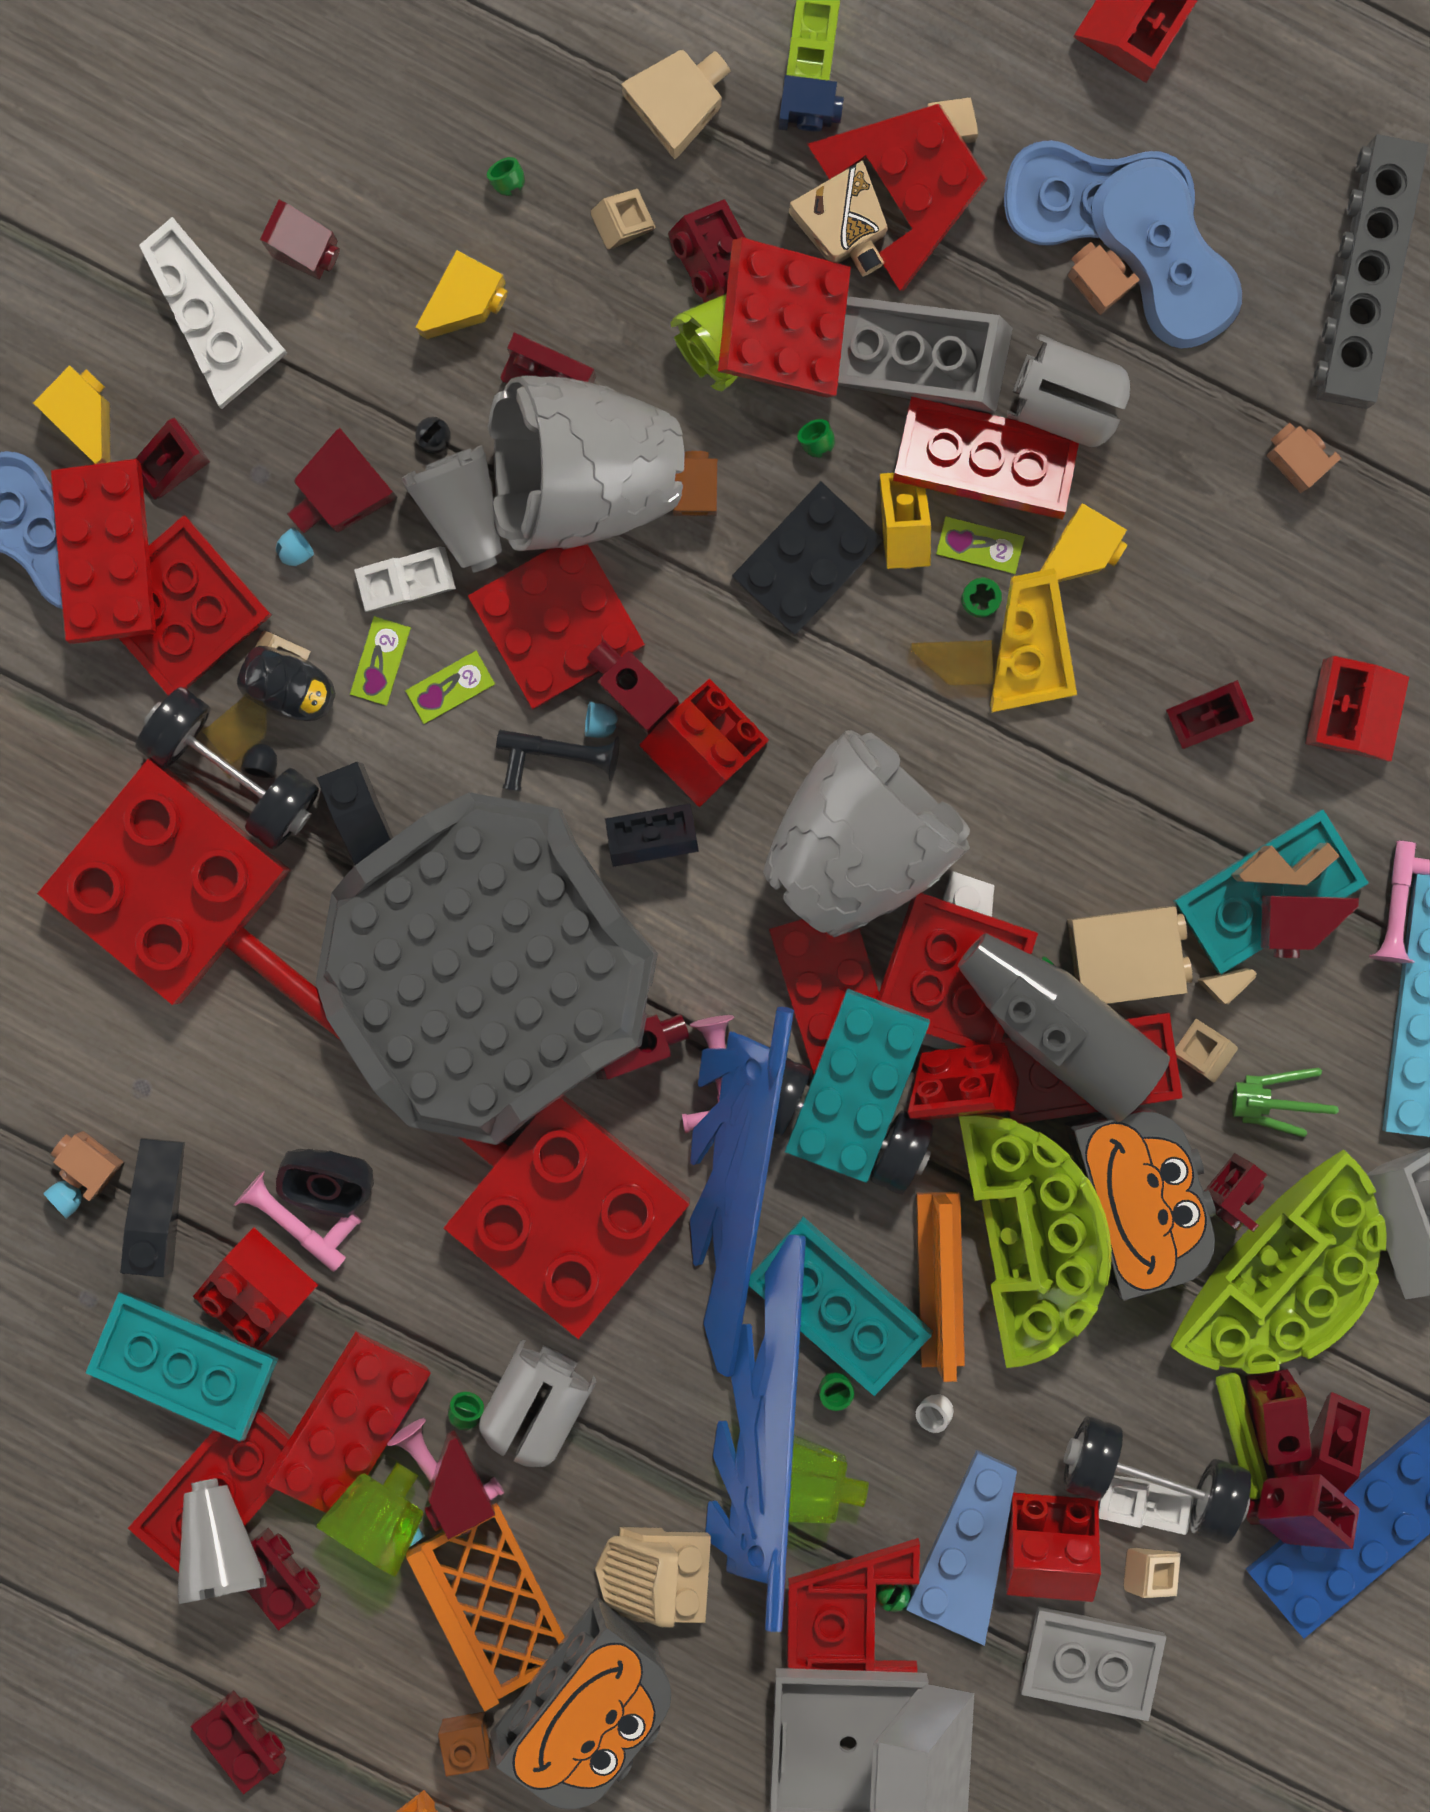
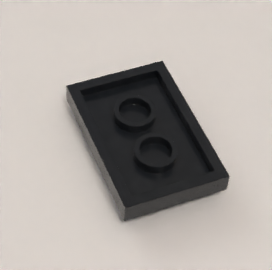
(807, 558)

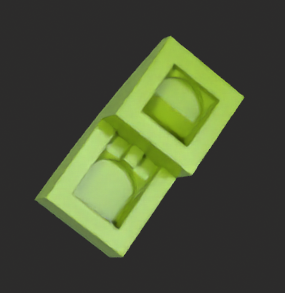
(813, 38)

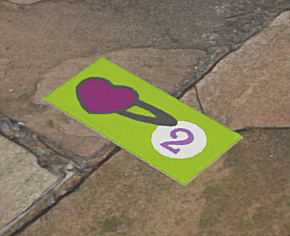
(980, 545)
(380, 660)
(450, 687)

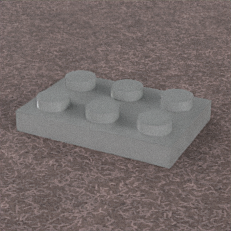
(1093, 1663)

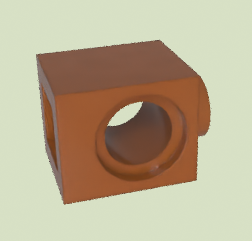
(699, 485)
(465, 1744)

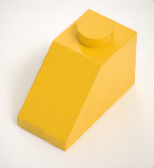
(462, 297)
(79, 412)
(905, 524)
(1086, 545)

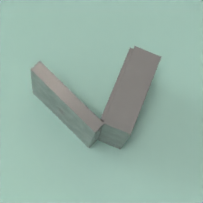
(907, 1749)

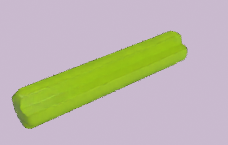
(1242, 1430)

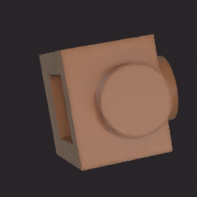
(1100, 277)
(1300, 456)
(85, 1163)

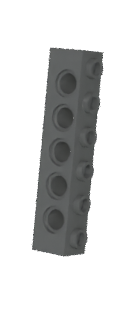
(1403, 165)

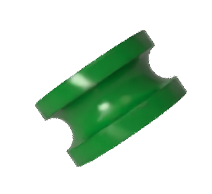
(991, 606)

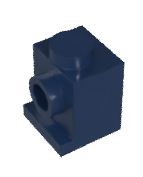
(810, 103)

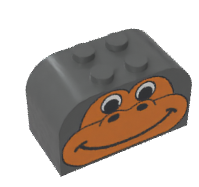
(1149, 1198)
(585, 1711)

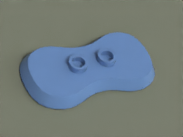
(1054, 189)
(1151, 225)
(29, 522)

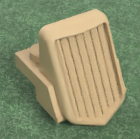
(656, 1575)

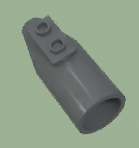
(1065, 1027)

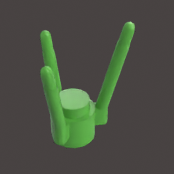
(1252, 1100)

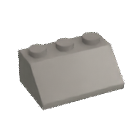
(1405, 1205)

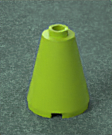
(701, 340)

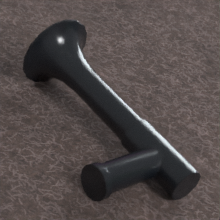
(522, 744)

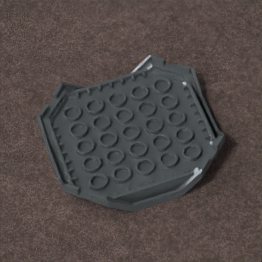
(481, 968)

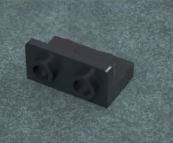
(651, 835)

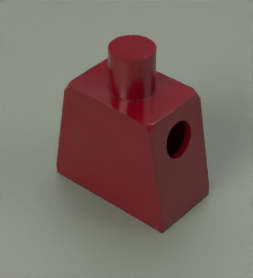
(338, 487)
(647, 701)
(660, 1036)
(1280, 1420)
(1305, 1512)

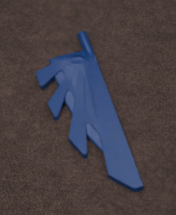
(734, 1193)
(762, 1467)

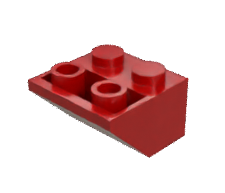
(1134, 31)
(1357, 708)
(703, 742)
(964, 1082)
(254, 1290)
(1053, 1547)

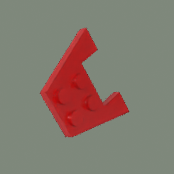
(923, 170)
(835, 1610)

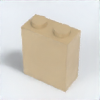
(1131, 954)

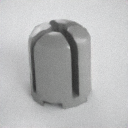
(1079, 373)
(554, 1415)

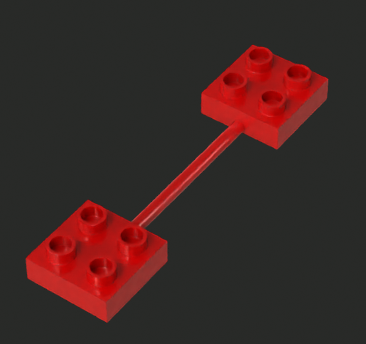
(172, 888)

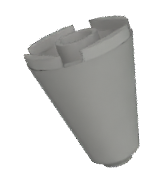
(459, 506)
(214, 1546)

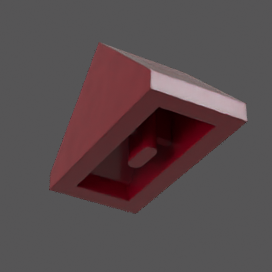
(170, 458)
(1210, 714)

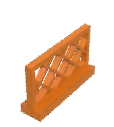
(941, 1281)
(455, 1623)

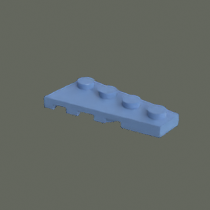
(966, 1555)

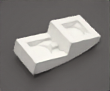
(405, 579)
(1144, 1503)

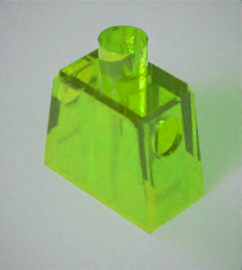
(821, 1483)
(376, 1519)

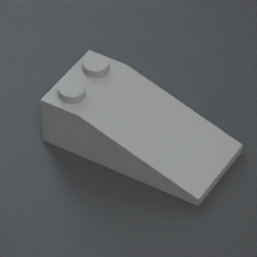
(924, 353)

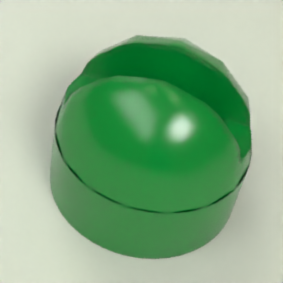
(506, 176)
(816, 429)
(838, 1397)
(465, 1410)
(884, 1592)

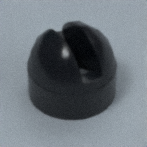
(439, 441)
(260, 761)

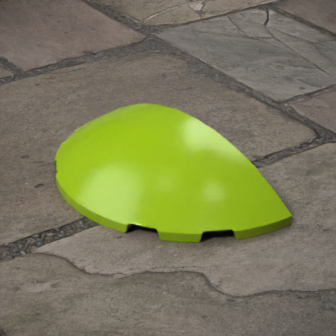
(1042, 1234)
(1292, 1279)

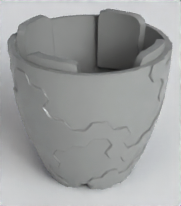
(579, 462)
(861, 838)

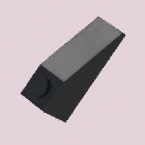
(355, 810)
(153, 1209)

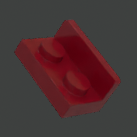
(705, 247)
(534, 359)
(1232, 1187)
(288, 1586)
(240, 1741)

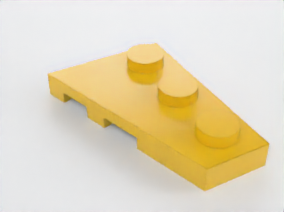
(1034, 645)

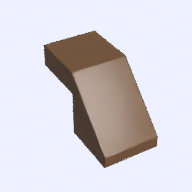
(1270, 867)

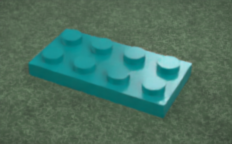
(1228, 912)
(857, 1085)
(849, 1312)
(181, 1366)

